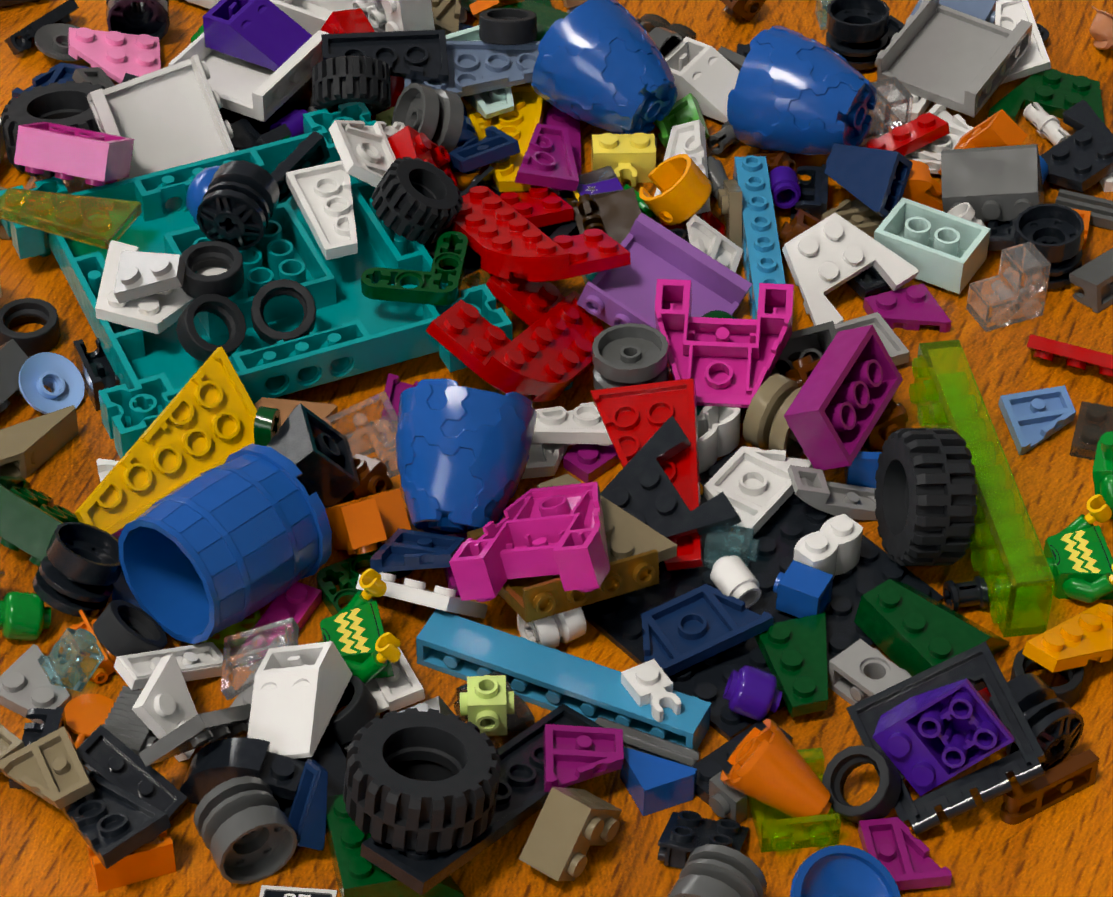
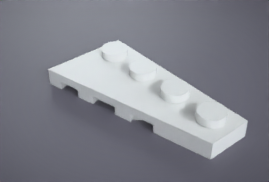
(327, 206)

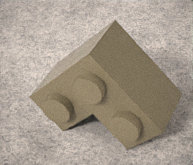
(566, 829)

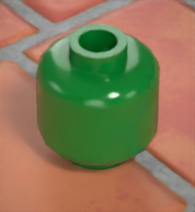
(23, 616)

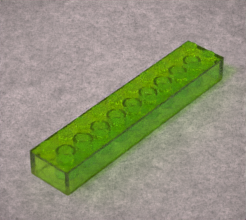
(1004, 538)

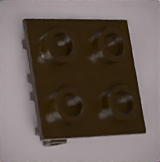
(611, 213)

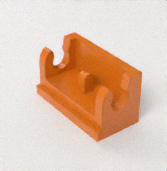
(142, 864)

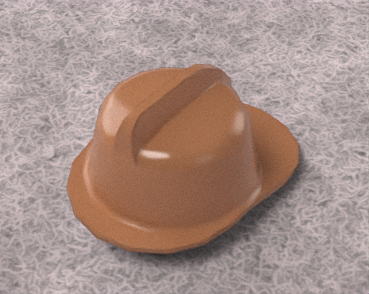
(1102, 30)

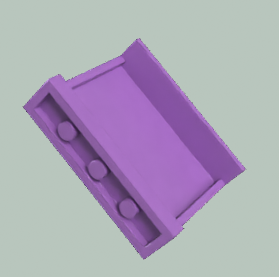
(657, 253)

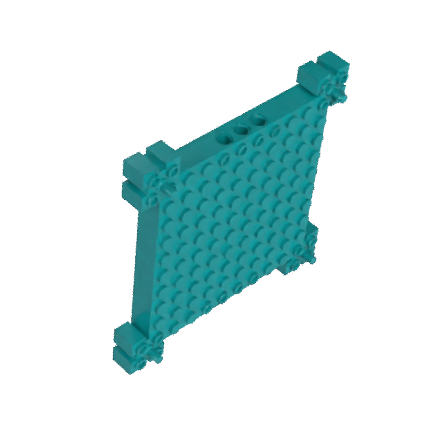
(349, 329)

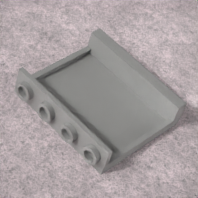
(952, 56)

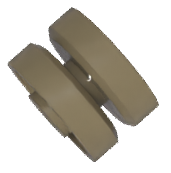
(765, 420)

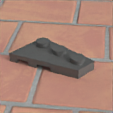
(197, 732)

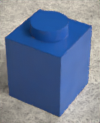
(803, 590)

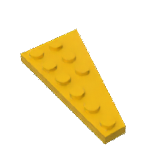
(519, 125)
(189, 437)

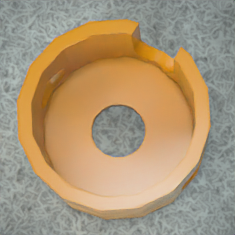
(682, 189)

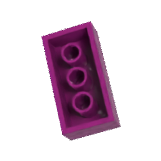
(843, 398)

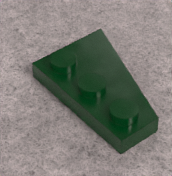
(798, 659)

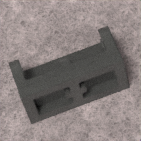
(1096, 281)

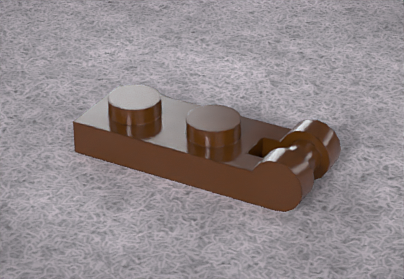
(1057, 784)

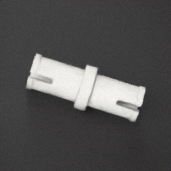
(1047, 125)

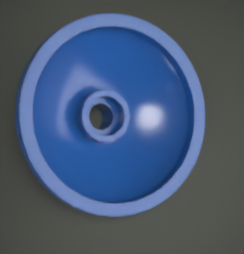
(843, 873)

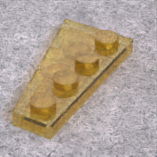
(70, 216)

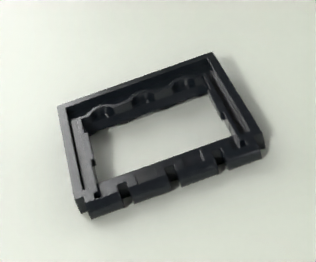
(989, 781)

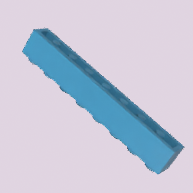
(551, 677)

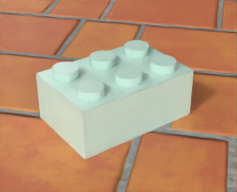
(935, 242)

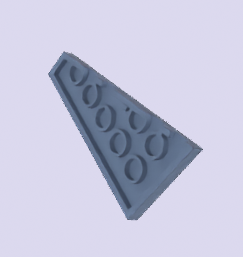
(485, 66)

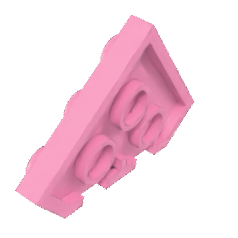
(115, 51)

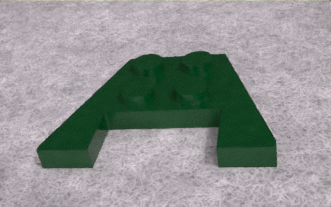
(1053, 92)

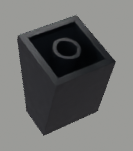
(319, 454)

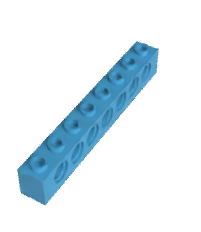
(759, 228)

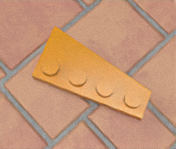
(1075, 640)

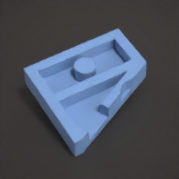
(1036, 415)

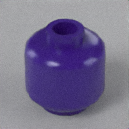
(752, 693)

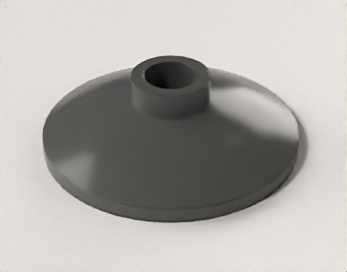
(53, 41)

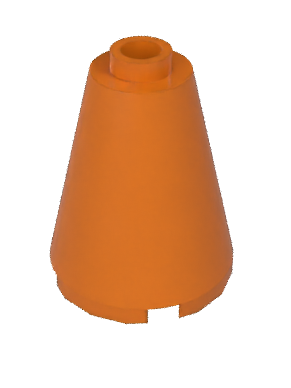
(776, 774)

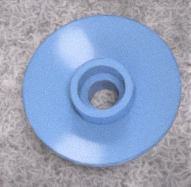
(56, 373)

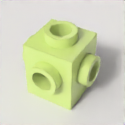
(487, 703)

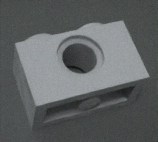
(862, 673)

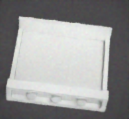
(250, 87)
(167, 115)

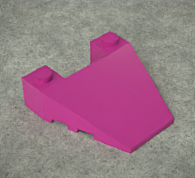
(723, 354)
(541, 535)

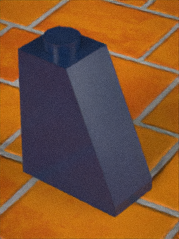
(870, 175)

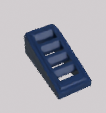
(310, 807)

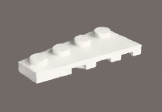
(690, 140)
(570, 427)

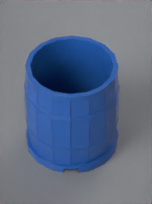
(224, 544)

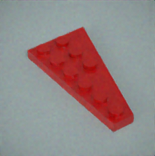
(633, 417)

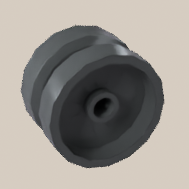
(432, 112)
(629, 356)

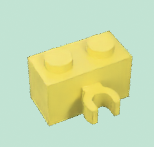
(628, 155)

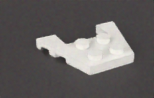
(364, 148)
(834, 254)
(147, 313)

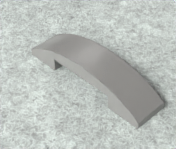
(832, 497)

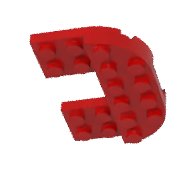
(510, 241)
(541, 357)

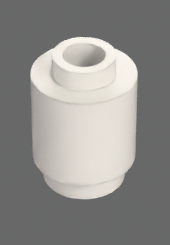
(735, 580)

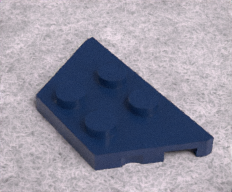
(697, 628)

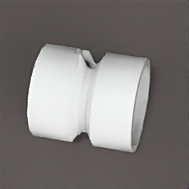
(554, 629)

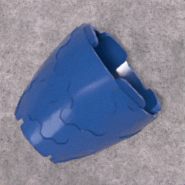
(604, 69)
(798, 96)
(461, 453)

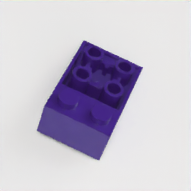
(253, 32)
(940, 734)

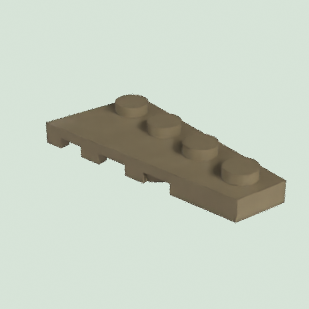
(624, 532)

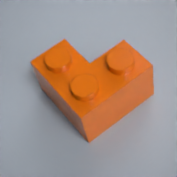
(993, 132)
(367, 520)

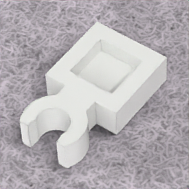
(651, 686)

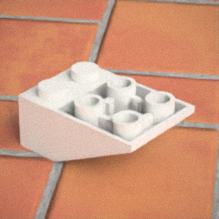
(397, 14)
(704, 74)
(297, 696)

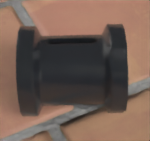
(966, 593)

